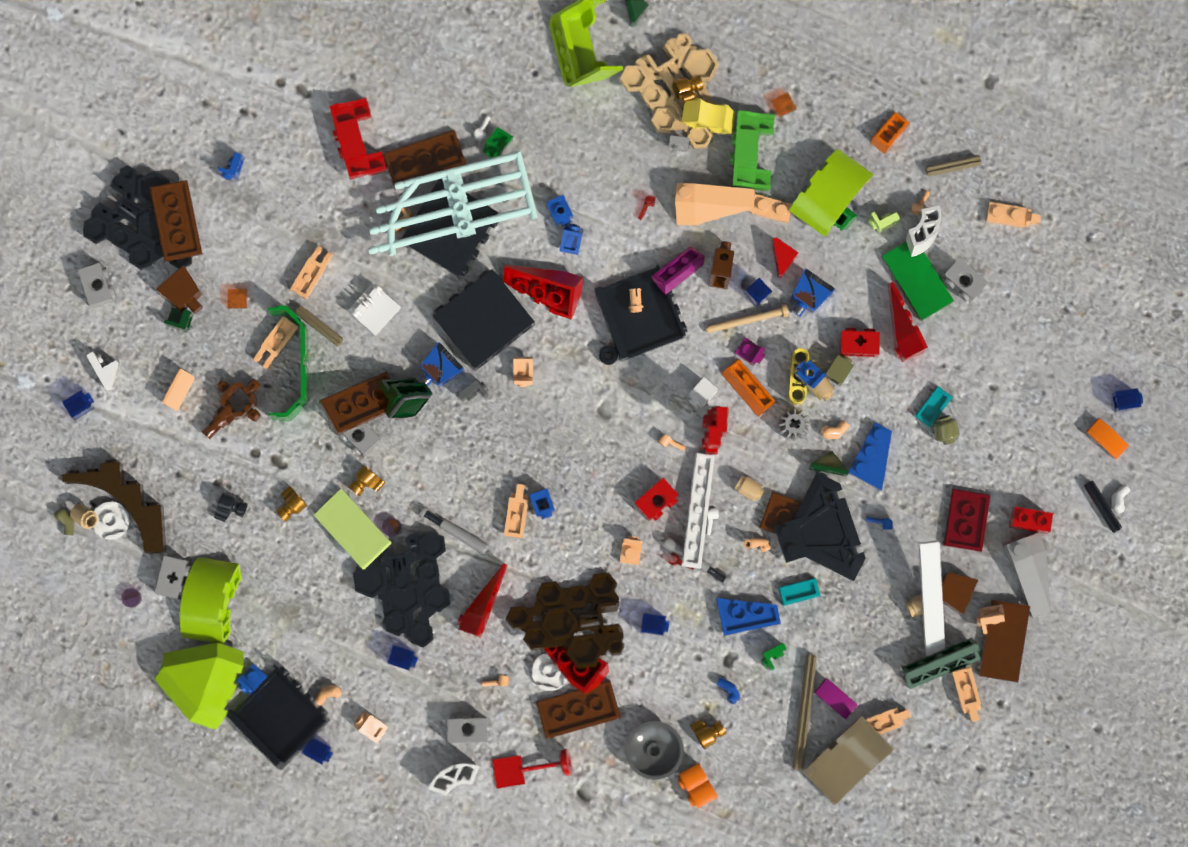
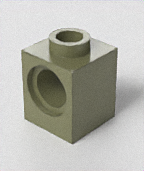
(839, 369)

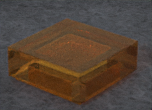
(783, 105)
(237, 299)

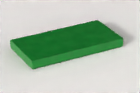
(918, 281)

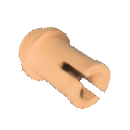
(635, 300)

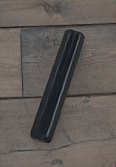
(1102, 506)

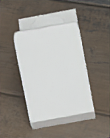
(105, 374)

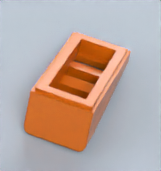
(884, 143)

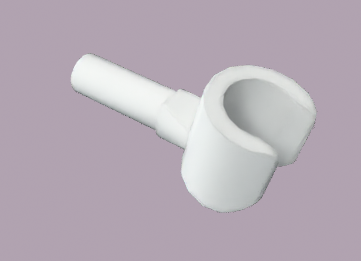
(479, 133)
(712, 514)

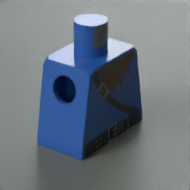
(810, 293)
(440, 367)

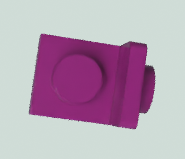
(750, 352)

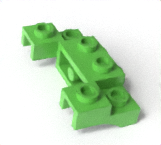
(745, 155)

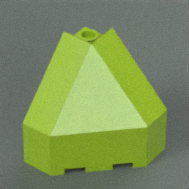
(201, 681)

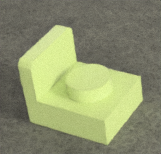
(886, 221)

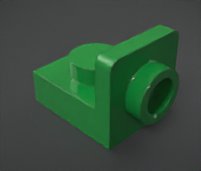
(497, 143)
(775, 652)

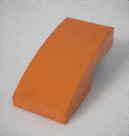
(1107, 438)

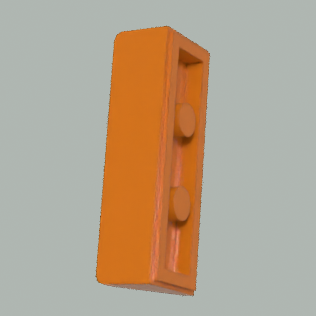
(748, 387)

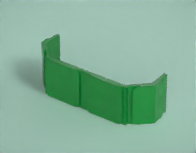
(297, 407)

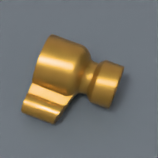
(684, 88)
(366, 478)
(293, 504)
(707, 735)

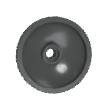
(669, 750)

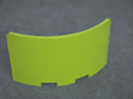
(830, 192)
(206, 600)

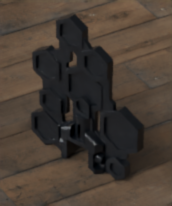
(139, 245)
(404, 595)

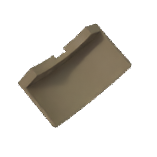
(847, 760)

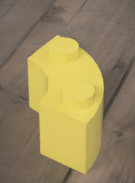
(705, 115)

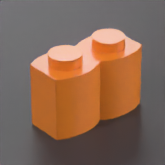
(697, 785)

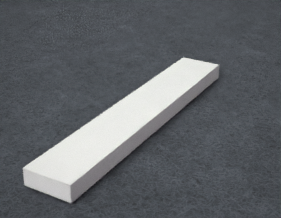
(697, 510)
(931, 597)

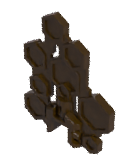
(561, 624)

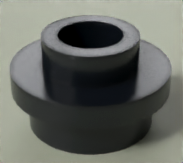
(608, 349)

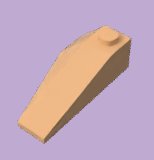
(709, 202)

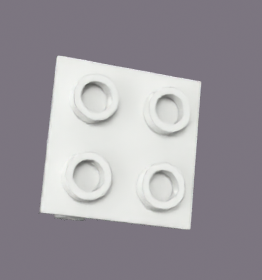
(374, 309)

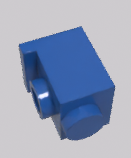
(556, 203)
(809, 382)
(537, 498)

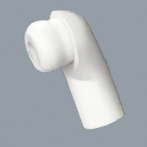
(1117, 499)

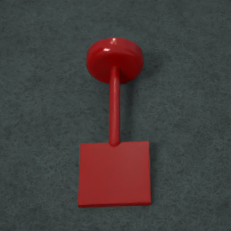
(510, 770)

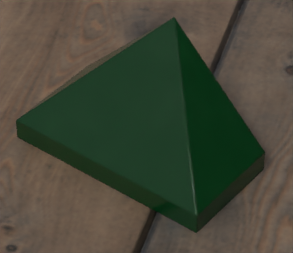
(635, 10)
(829, 464)

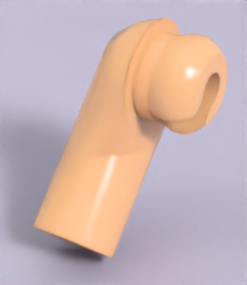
(834, 432)
(757, 542)
(327, 691)

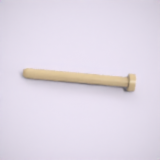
(748, 319)

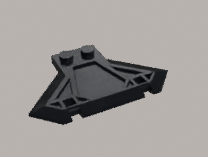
(822, 530)

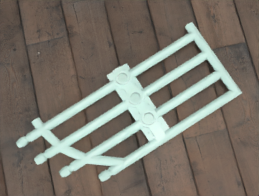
(458, 203)

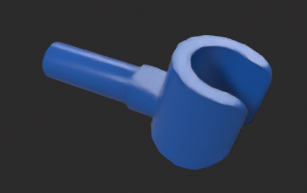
(887, 523)

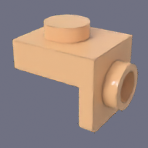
(523, 371)

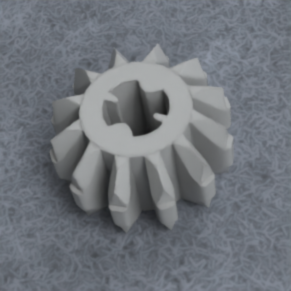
(795, 418)

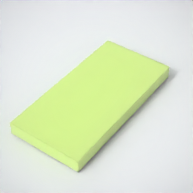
(352, 529)

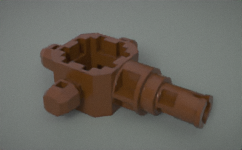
(226, 414)

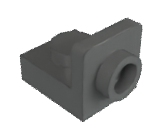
(470, 391)

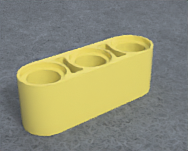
(793, 384)

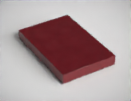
(966, 520)

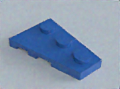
(872, 458)
(744, 616)

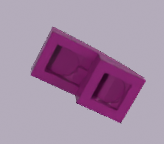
(835, 698)

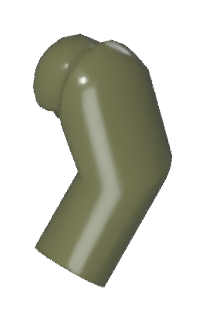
(64, 517)

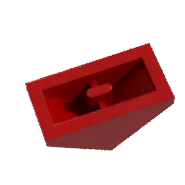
(783, 255)

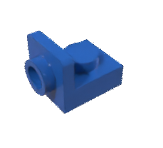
(235, 164)
(571, 239)
(251, 679)

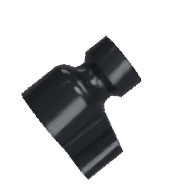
(227, 505)

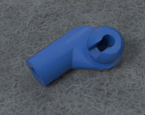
(731, 688)

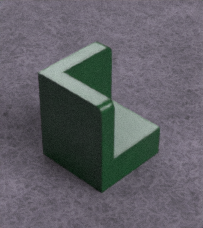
(179, 320)

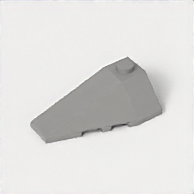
(1030, 569)

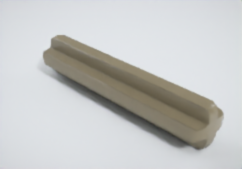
(953, 165)
(318, 325)

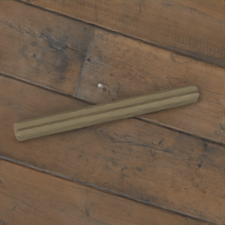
(804, 712)

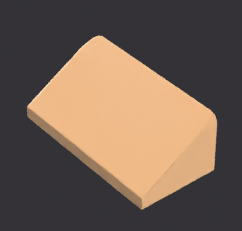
(178, 389)

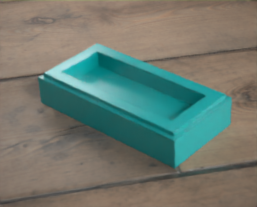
(933, 406)
(799, 591)

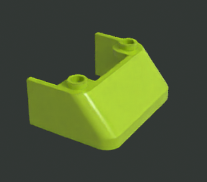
(574, 44)

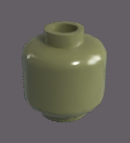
(946, 429)

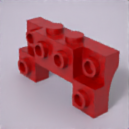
(348, 133)
(716, 427)

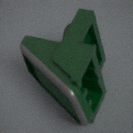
(405, 396)

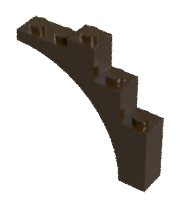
(110, 479)

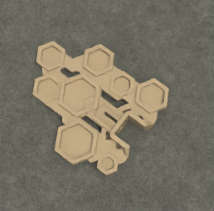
(666, 109)

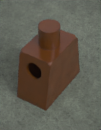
(722, 266)
(181, 291)
(957, 591)

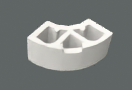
(925, 233)
(454, 776)

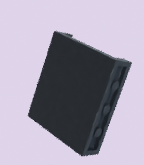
(449, 251)
(483, 319)
(644, 330)
(279, 717)

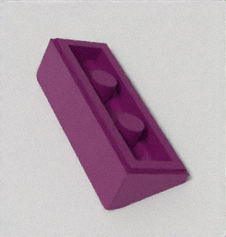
(678, 269)

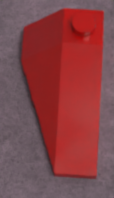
(552, 288)
(907, 337)
(478, 612)
(582, 679)

